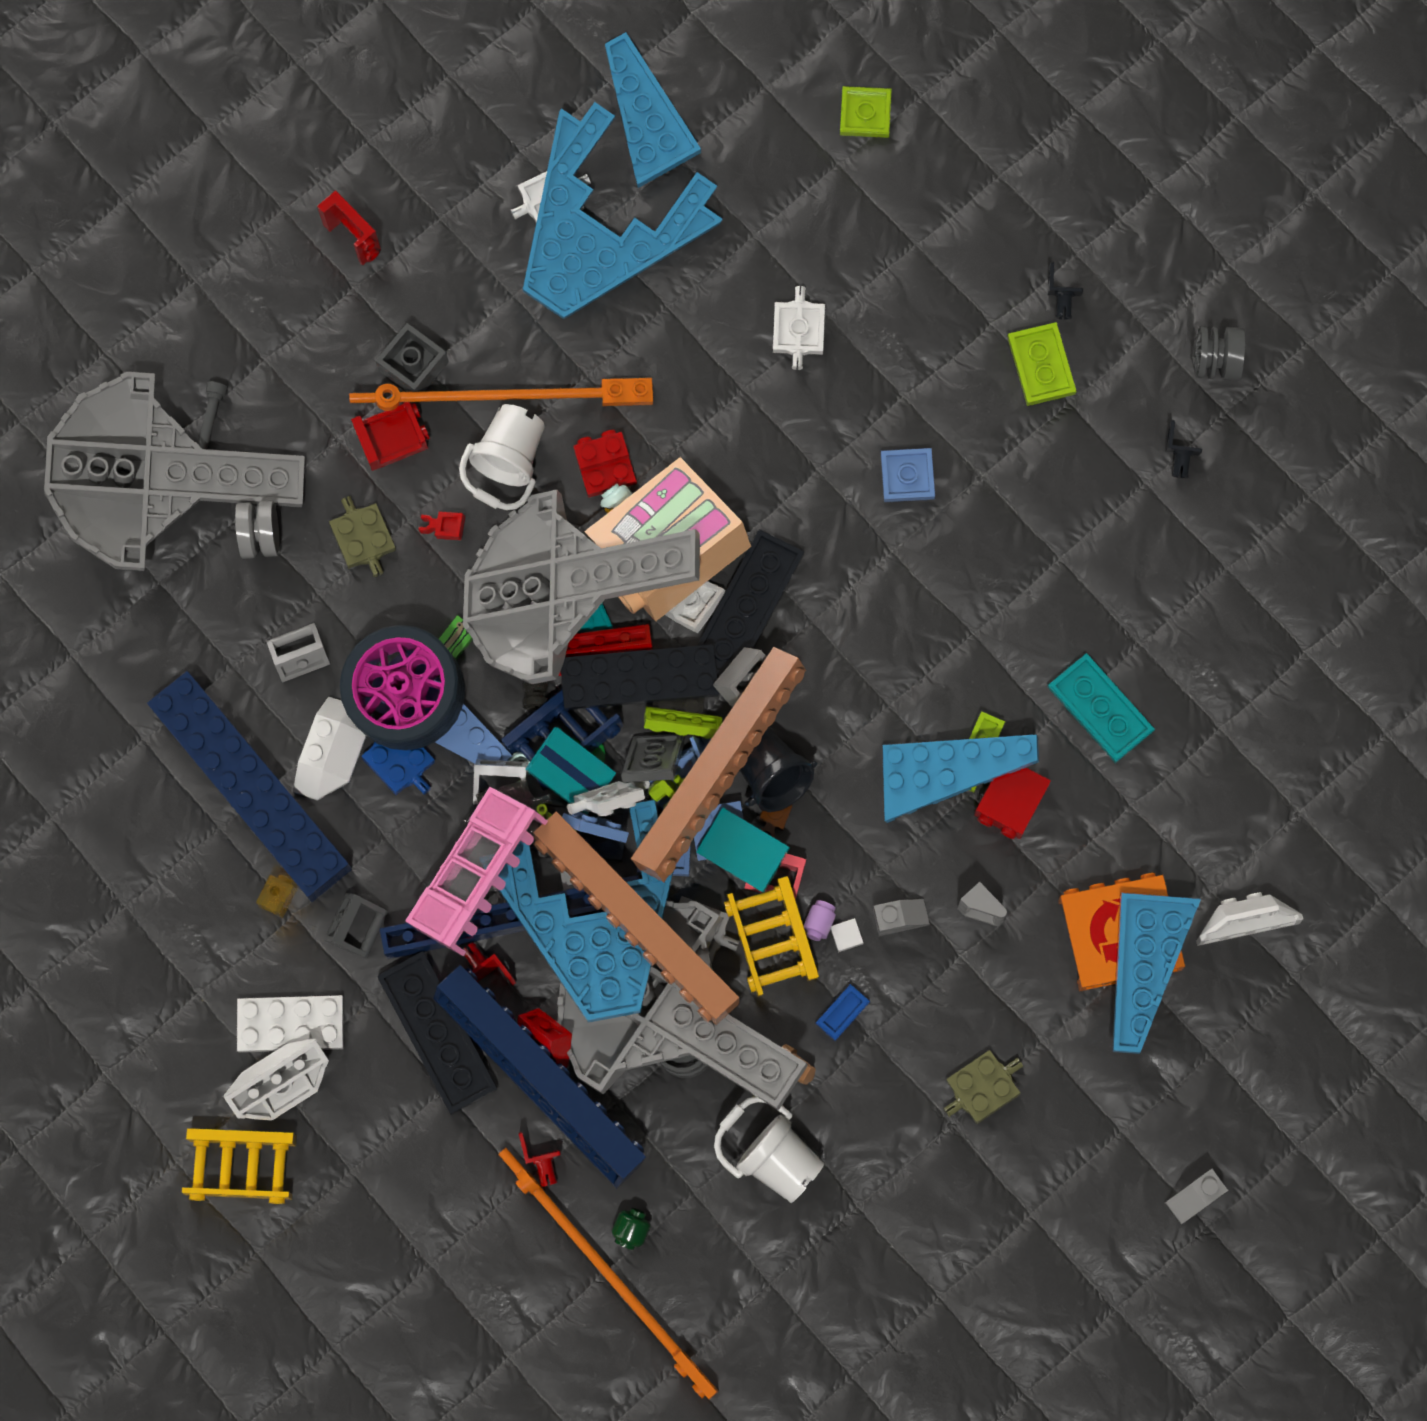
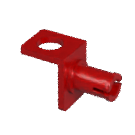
(484, 966)
(542, 1161)

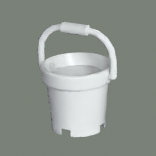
(505, 454)
(775, 1156)

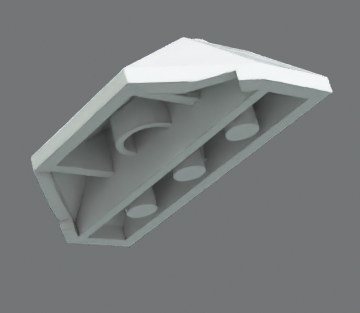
(328, 752)
(1247, 917)
(278, 1081)

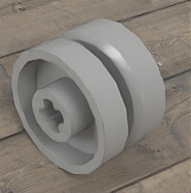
(257, 530)

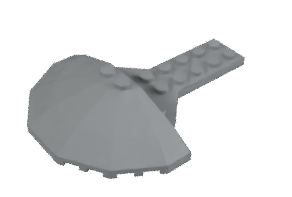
(130, 471)
(546, 579)
(674, 1029)

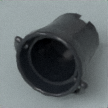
(776, 774)

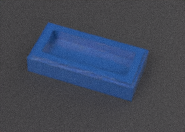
(842, 1012)

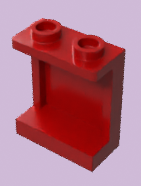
(336, 211)
(391, 435)
(1012, 801)

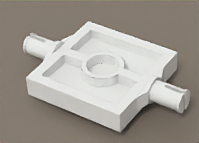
(532, 193)
(798, 328)
(609, 797)

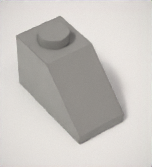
(900, 916)
(1196, 1196)

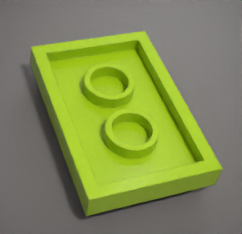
(1041, 364)

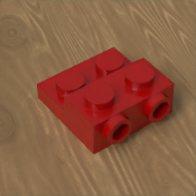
(604, 462)

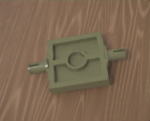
(362, 536)
(983, 1087)

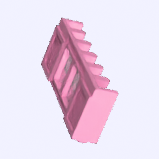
(473, 868)

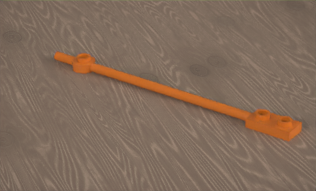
(612, 391)
(684, 1364)

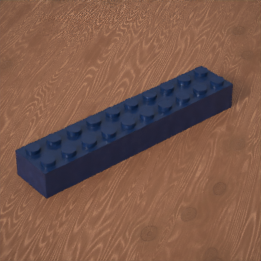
(249, 786)
(539, 1076)

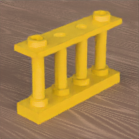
(797, 942)
(228, 1141)

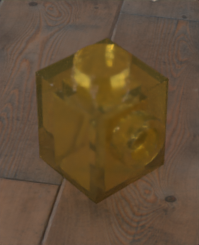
(276, 895)

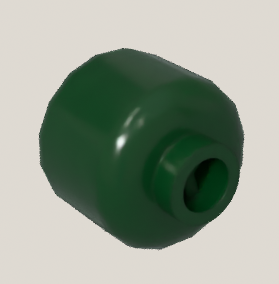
(631, 1228)

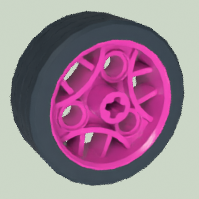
(402, 687)

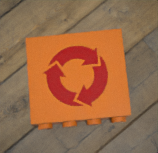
(1094, 926)

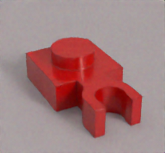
(446, 526)

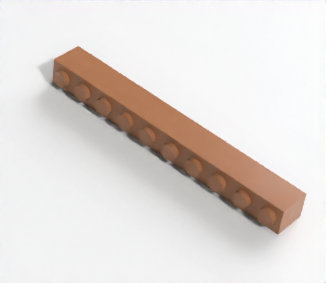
(718, 764)
(636, 919)

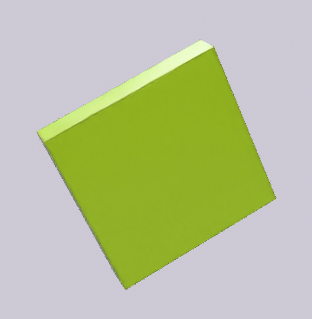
(865, 112)

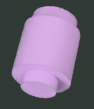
(819, 920)

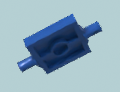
(399, 767)

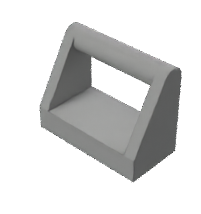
(300, 660)
(497, 768)
(982, 906)

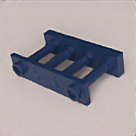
(539, 723)

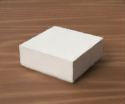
(846, 935)

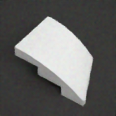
(697, 607)

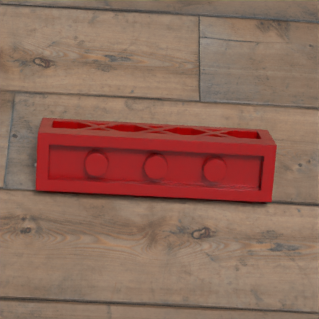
(610, 641)

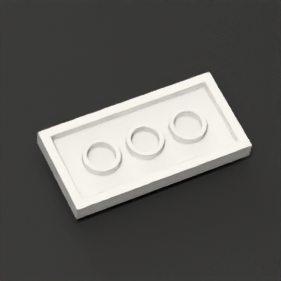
(274, 1022)

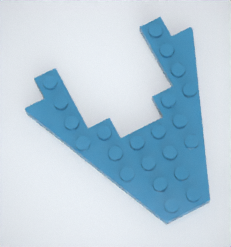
(579, 258)
(586, 952)

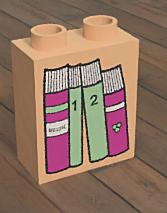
(668, 505)

